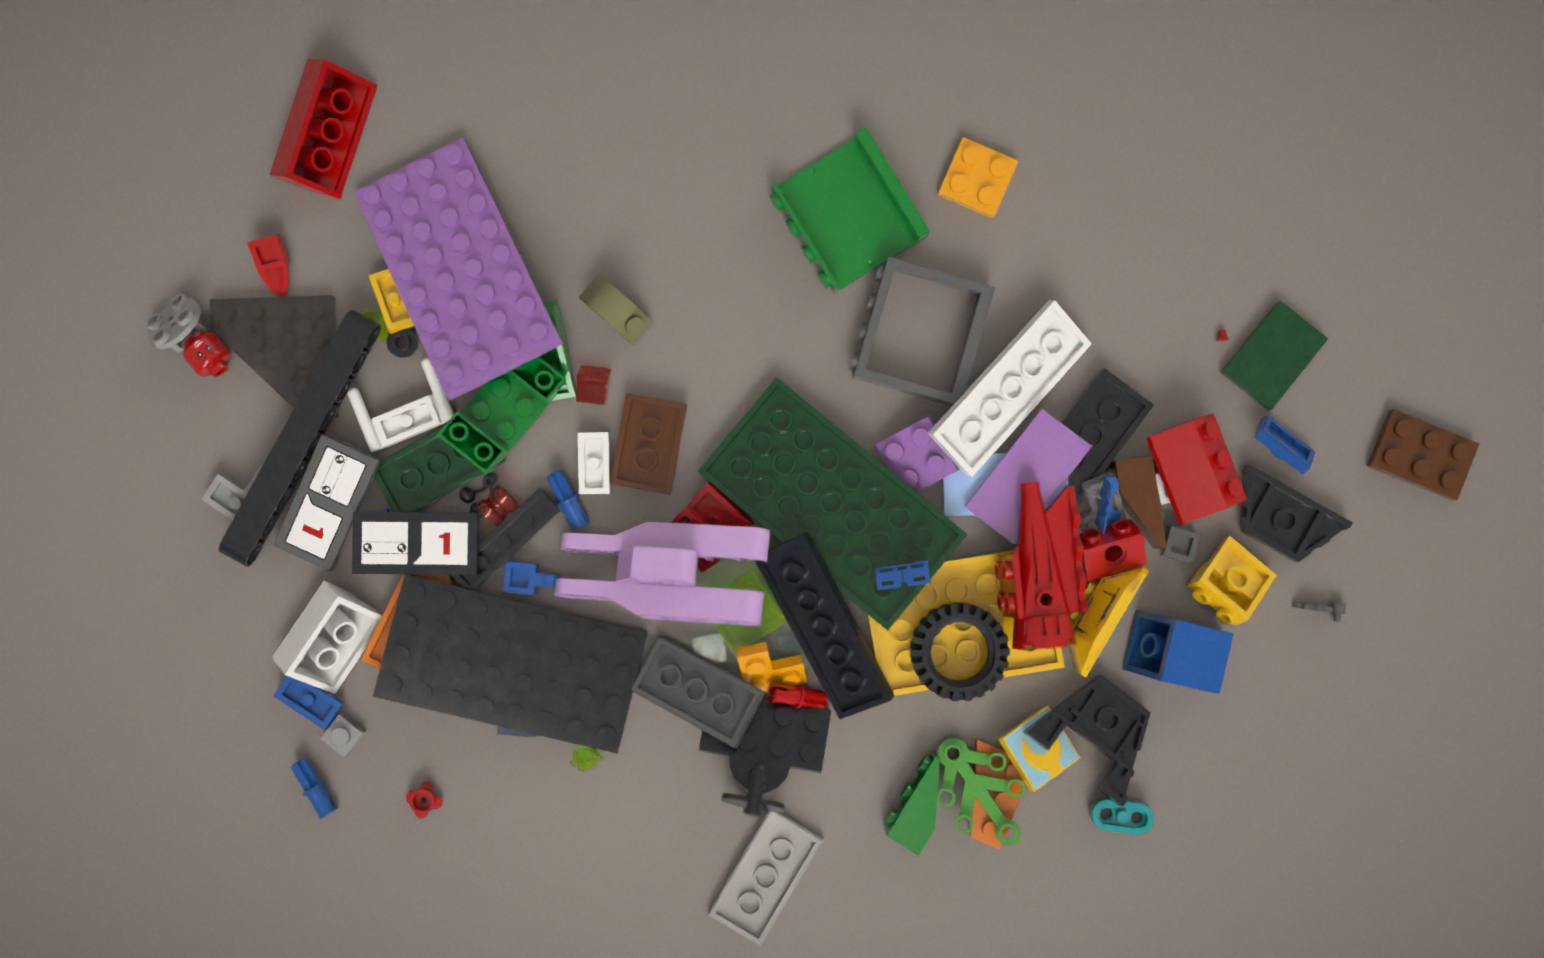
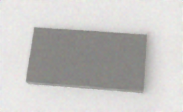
(765, 876)

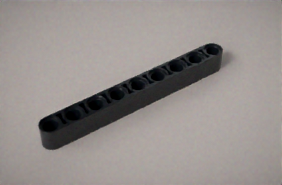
(299, 438)

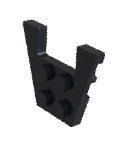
(1105, 720)

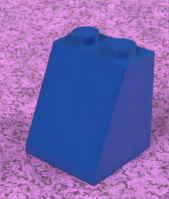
(1177, 652)

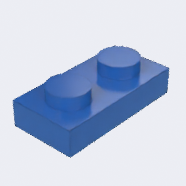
(309, 701)

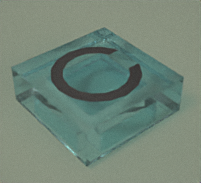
(710, 648)

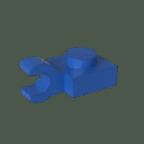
(524, 578)

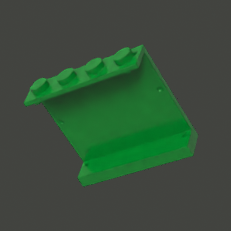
(849, 212)

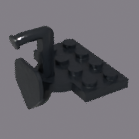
(772, 744)

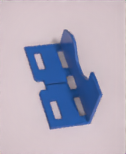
(1106, 513)
(908, 575)

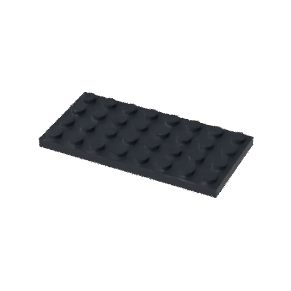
(510, 664)

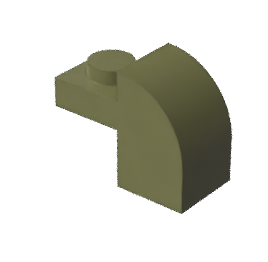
(615, 309)

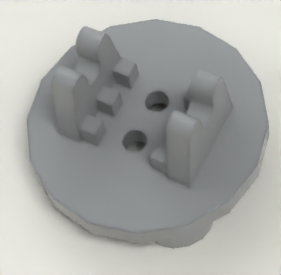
(174, 323)

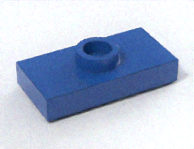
(1284, 444)

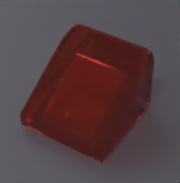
(593, 384)

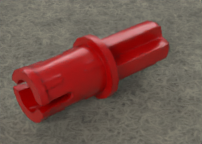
(796, 696)

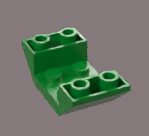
(502, 413)

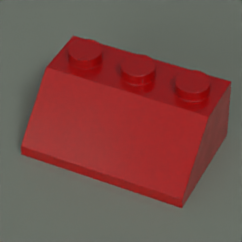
(1196, 468)

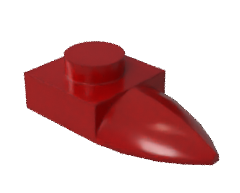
(271, 262)

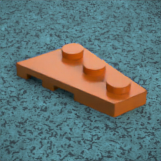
(984, 828)

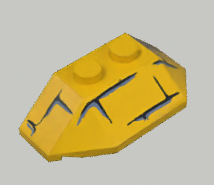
(1106, 602)

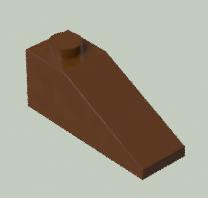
(1141, 496)

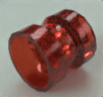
(497, 505)

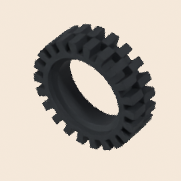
(994, 664)

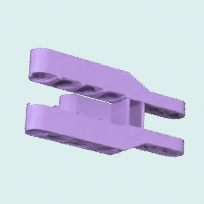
(669, 556)

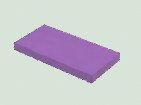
(1042, 454)

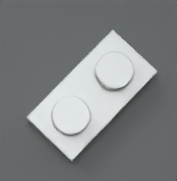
(594, 463)

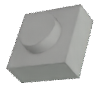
(343, 735)

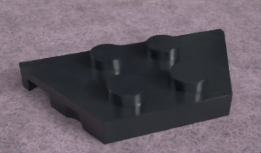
(1285, 517)

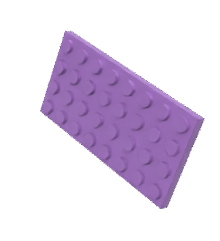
(457, 269)

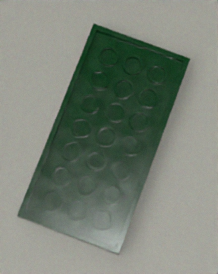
(810, 477)

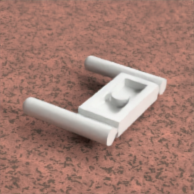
(406, 420)

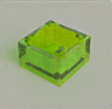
(772, 617)

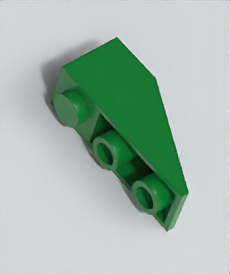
(916, 815)

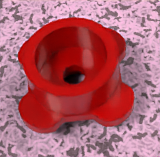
(414, 798)

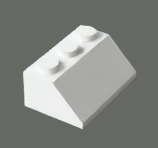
(327, 638)

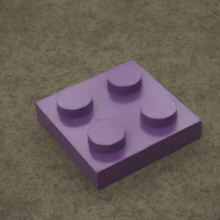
(916, 456)

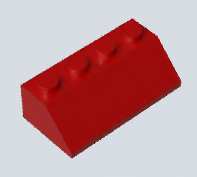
(323, 128)

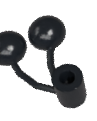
(467, 495)

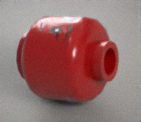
(206, 354)

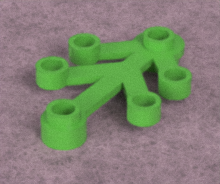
(976, 786)

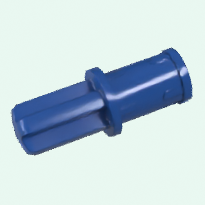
(567, 500)
(313, 788)

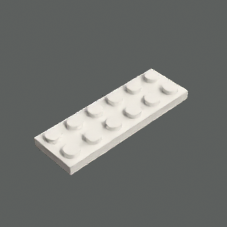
(1010, 388)

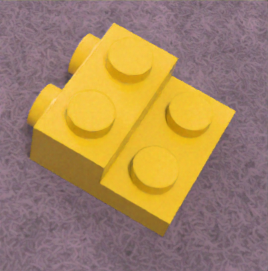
(1231, 582)

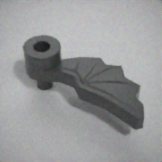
(1337, 608)

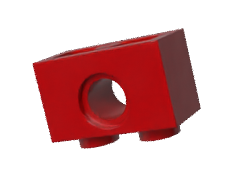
(1125, 549)

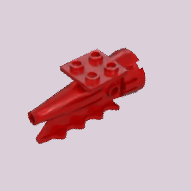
(1044, 572)

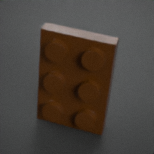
(648, 444)
(1423, 454)

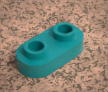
(1120, 817)

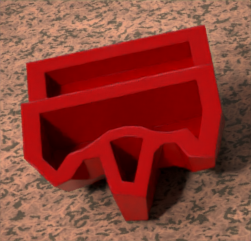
(712, 508)

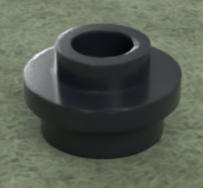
(408, 349)

